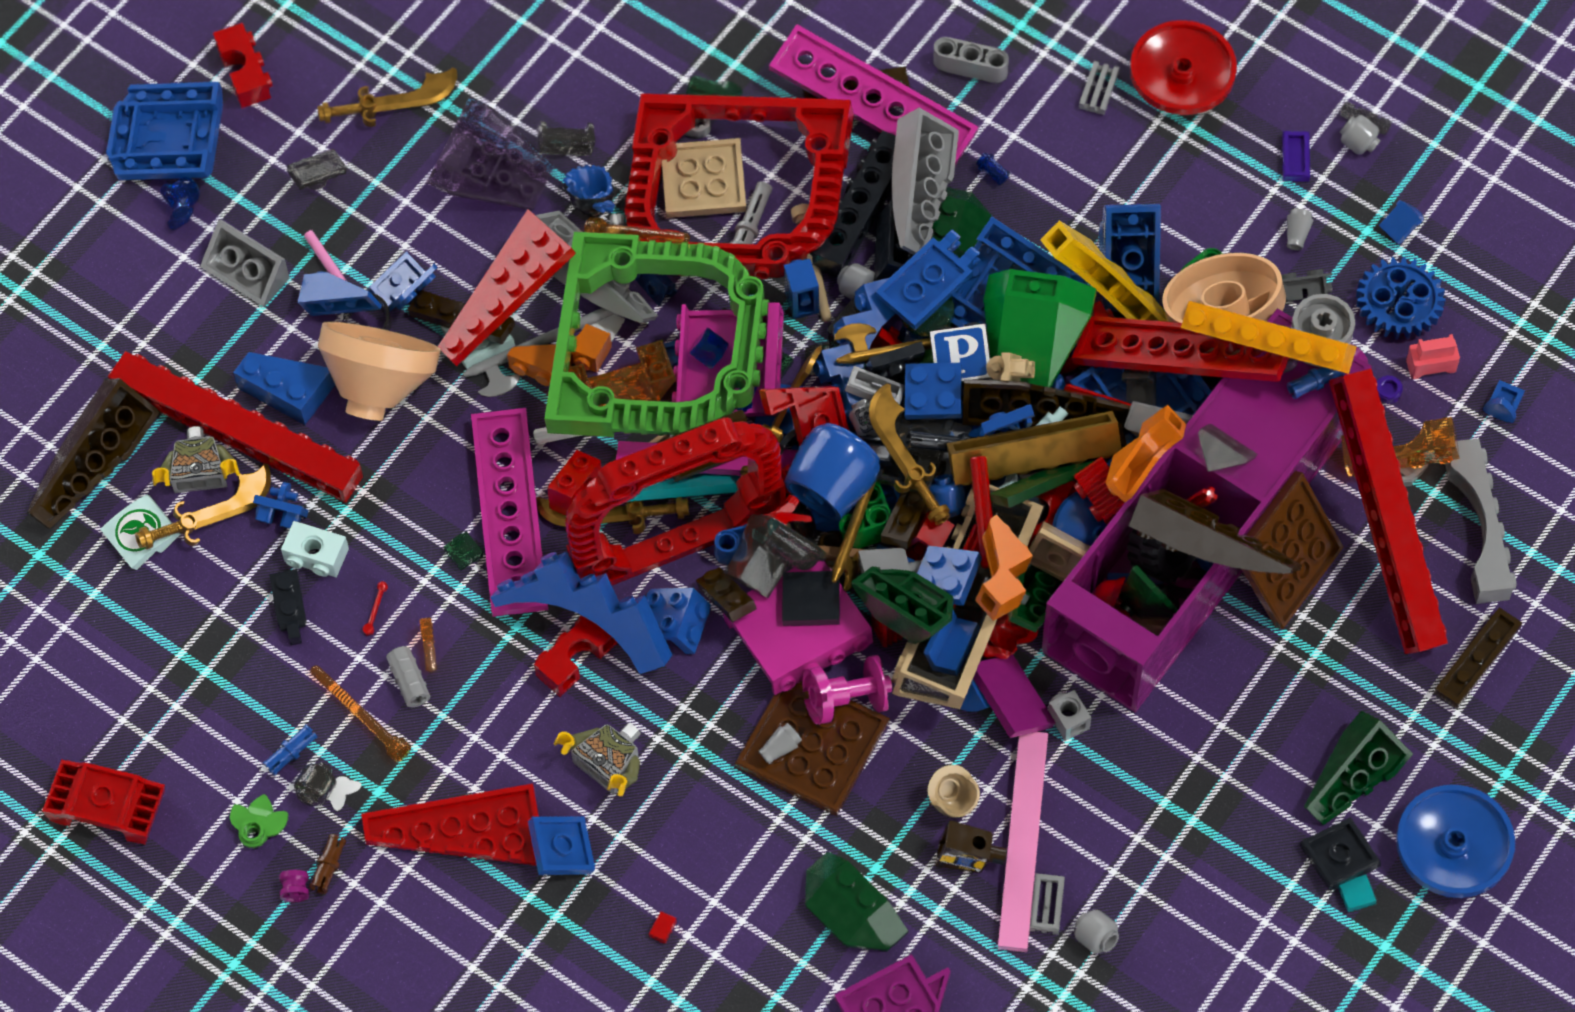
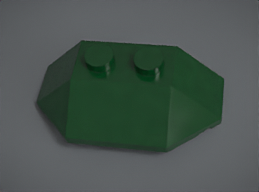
(962, 214)
(905, 602)
(851, 905)

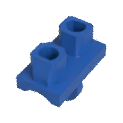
(267, 506)

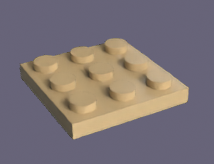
(704, 179)

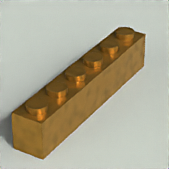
(1037, 447)

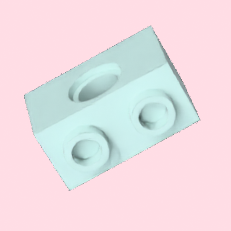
(305, 538)

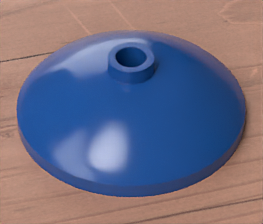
(1077, 520)

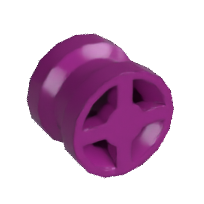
(294, 885)

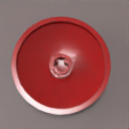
(1183, 67)

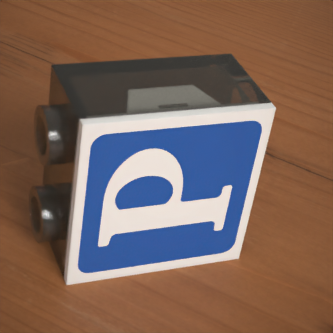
(963, 345)

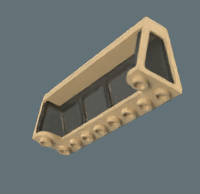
(913, 672)

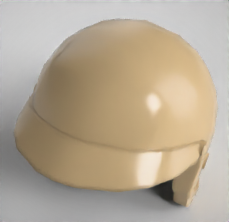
(953, 791)

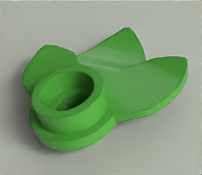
(257, 818)

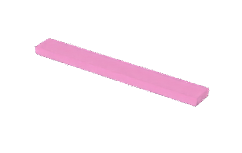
(1023, 842)

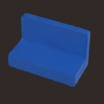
(951, 645)

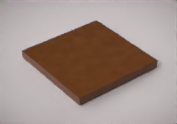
(1301, 531)
(826, 758)

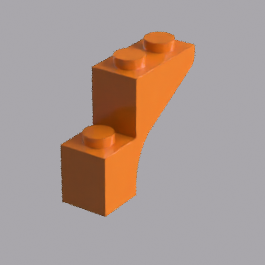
(538, 360)
(1135, 460)
(1006, 561)

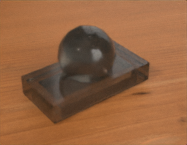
(316, 170)

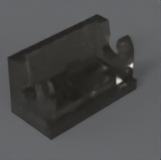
(566, 140)

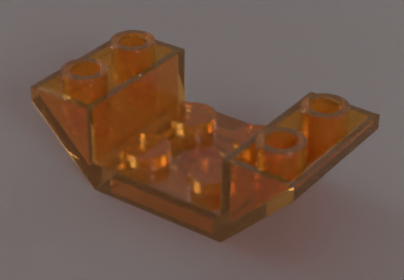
(640, 381)

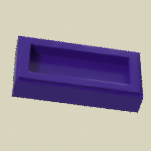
(1296, 156)

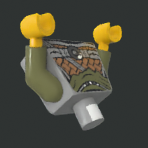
(196, 464)
(605, 755)

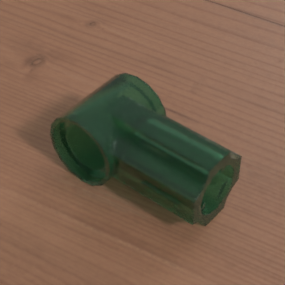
(702, 86)

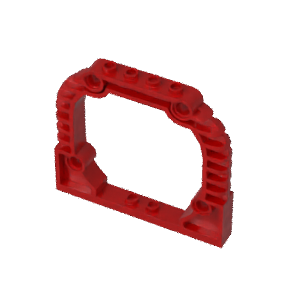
(822, 122)
(623, 479)

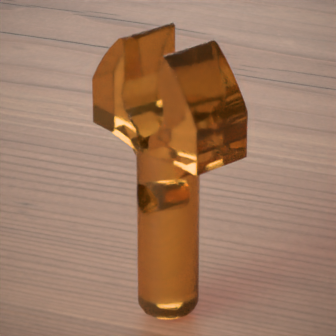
(428, 644)

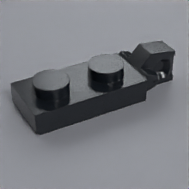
(288, 603)

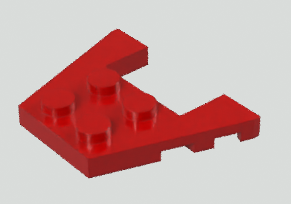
(808, 409)

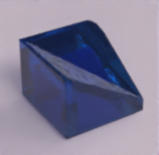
(709, 348)

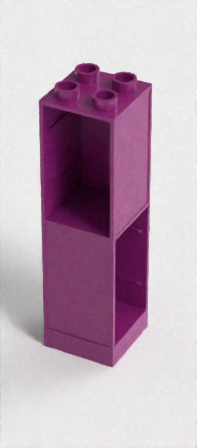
(1286, 436)

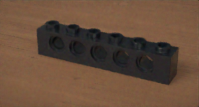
(834, 258)

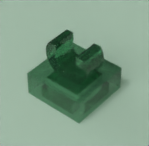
(463, 550)

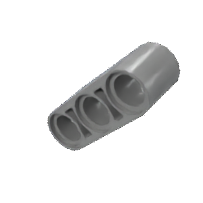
(982, 64)

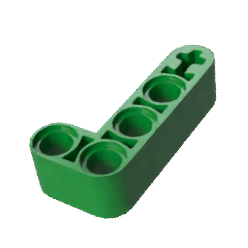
(870, 529)

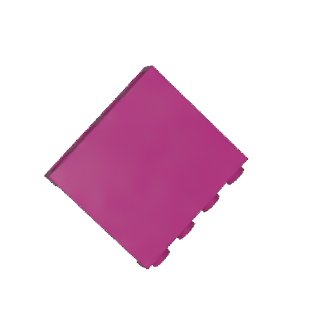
(697, 380)
(790, 650)

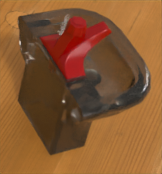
(772, 547)

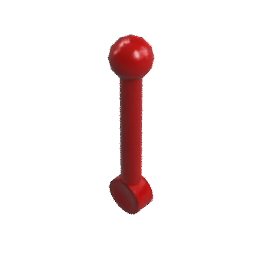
(368, 628)

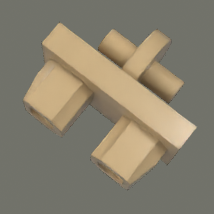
(1010, 367)

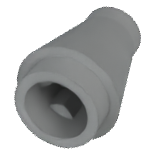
(1298, 227)
(780, 743)

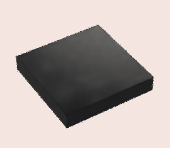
(810, 599)
(1340, 854)

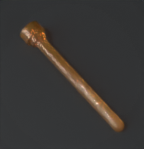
(599, 225)
(396, 747)

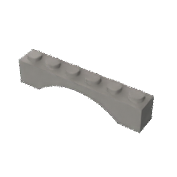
(1491, 574)

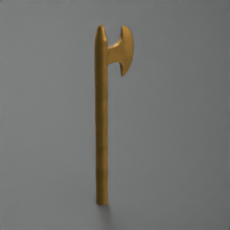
(856, 336)
(843, 561)

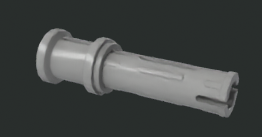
(747, 228)

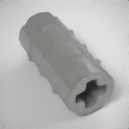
(408, 676)

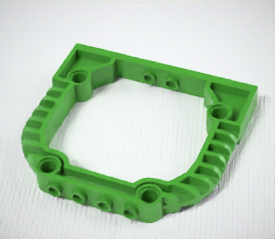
(575, 407)

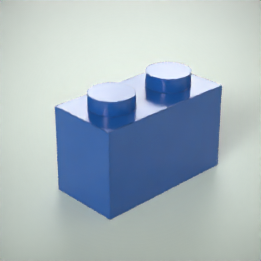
(801, 288)

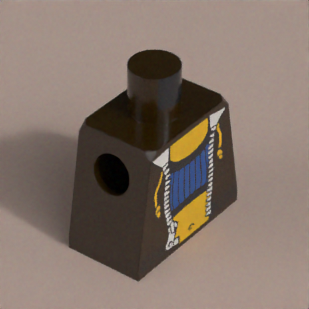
(967, 848)

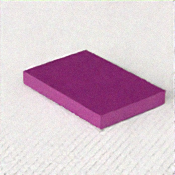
(1012, 697)

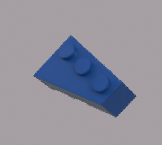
(284, 384)

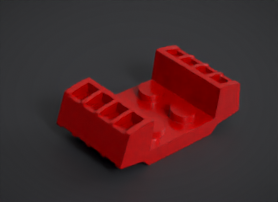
(104, 799)

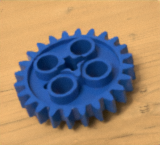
(1421, 310)

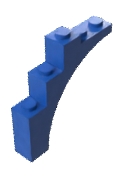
(873, 313)
(593, 597)

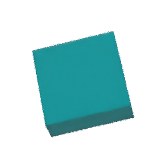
(1357, 893)

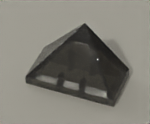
(1222, 450)

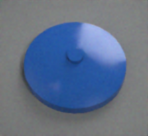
(1455, 841)

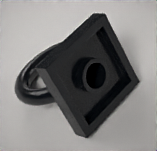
(892, 363)

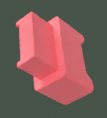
(1433, 357)

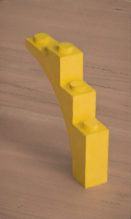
(1107, 277)

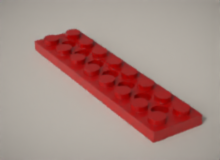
(1167, 358)

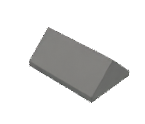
(244, 264)

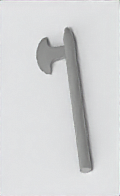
(499, 383)

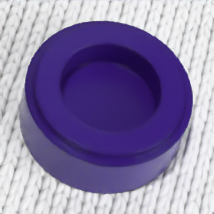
(1389, 389)

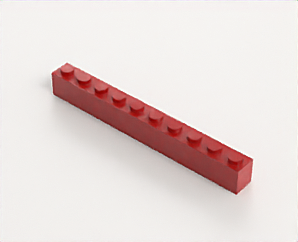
(240, 428)
(1388, 511)

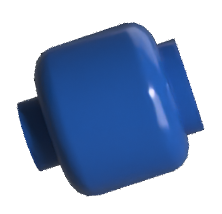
(948, 493)

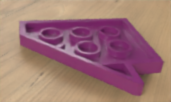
(896, 989)

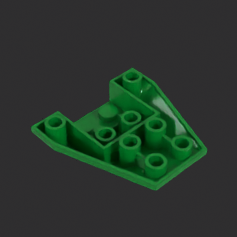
(1036, 318)

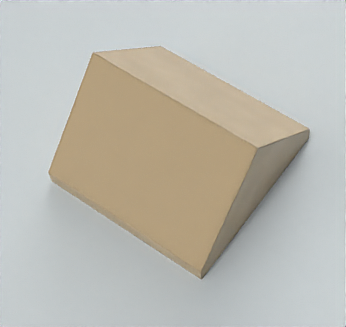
(1056, 551)

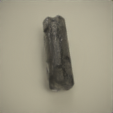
(1348, 110)

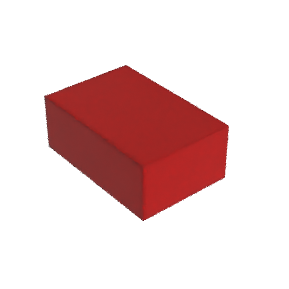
(663, 927)

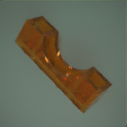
(1433, 444)

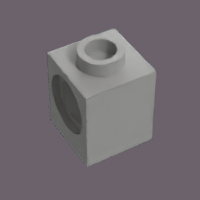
(1073, 725)

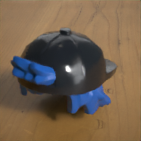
(590, 189)

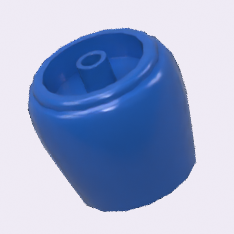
(832, 471)

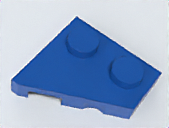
(1010, 421)

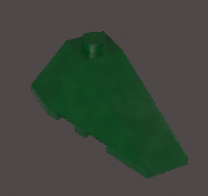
(1039, 589)
(1144, 598)
(1359, 762)

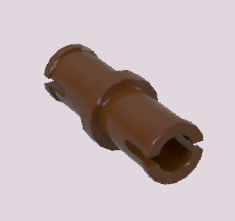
(327, 864)

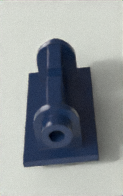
(657, 286)

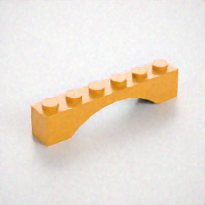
(1269, 337)

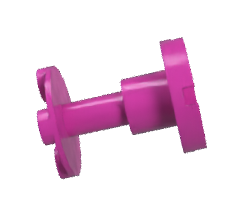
(834, 692)

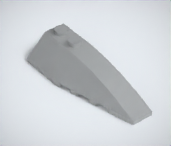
(920, 175)
(610, 296)

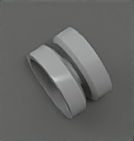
(1325, 317)

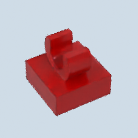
(885, 338)

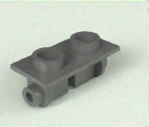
(1314, 284)

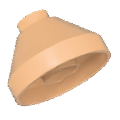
(1227, 282)
(375, 365)

